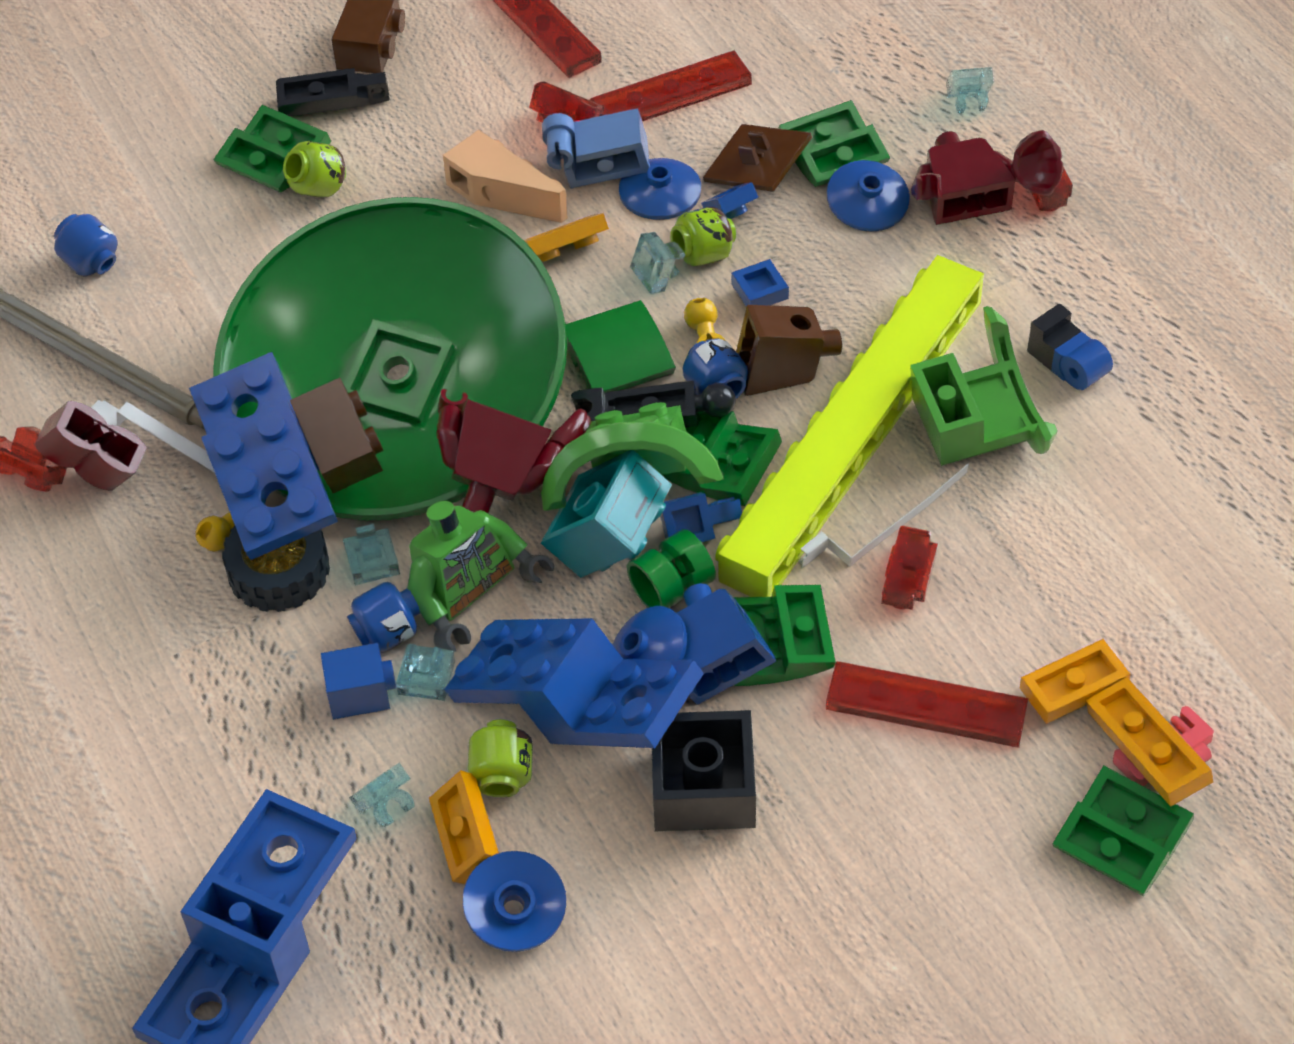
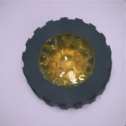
(290, 580)

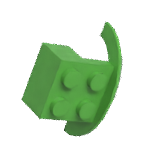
(980, 407)
(652, 433)

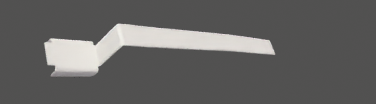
(116, 416)
(821, 541)

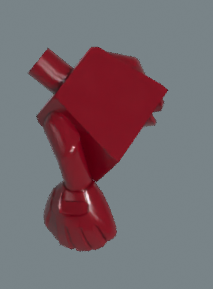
(975, 181)
(498, 450)

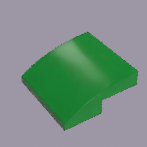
(836, 140)
(264, 145)
(619, 348)
(741, 454)
(795, 631)
(1123, 831)

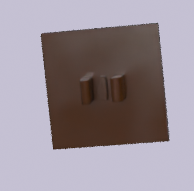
(758, 157)

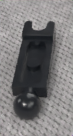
(715, 400)

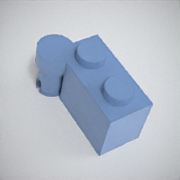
(597, 147)

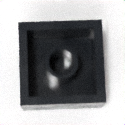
(705, 773)

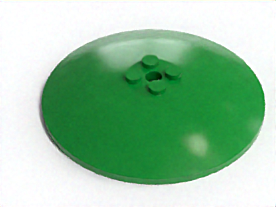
(411, 289)

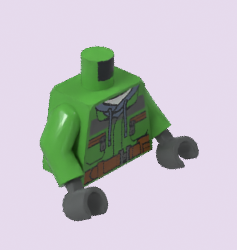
(459, 562)

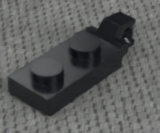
(330, 91)

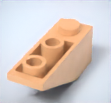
(500, 180)

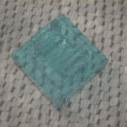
(968, 83)
(655, 261)
(371, 555)
(425, 672)
(380, 791)

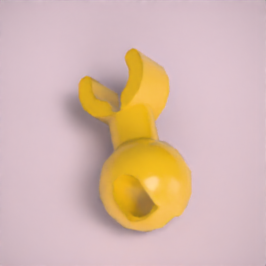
(701, 315)
(213, 530)

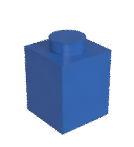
(357, 680)

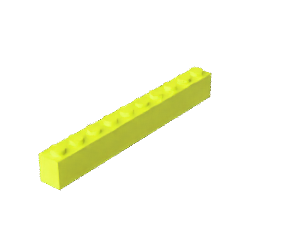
(847, 431)

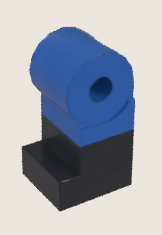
(1067, 349)

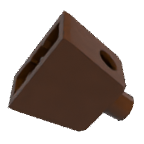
(783, 346)

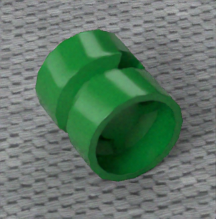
(666, 574)

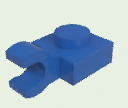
(697, 515)

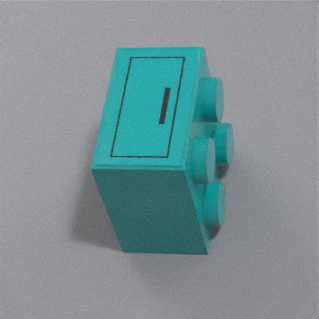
(607, 514)

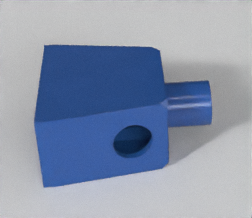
(721, 641)

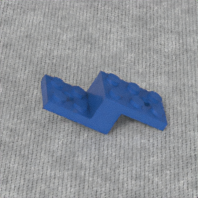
(261, 456)
(574, 682)
(247, 926)

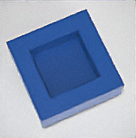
(733, 200)
(760, 284)

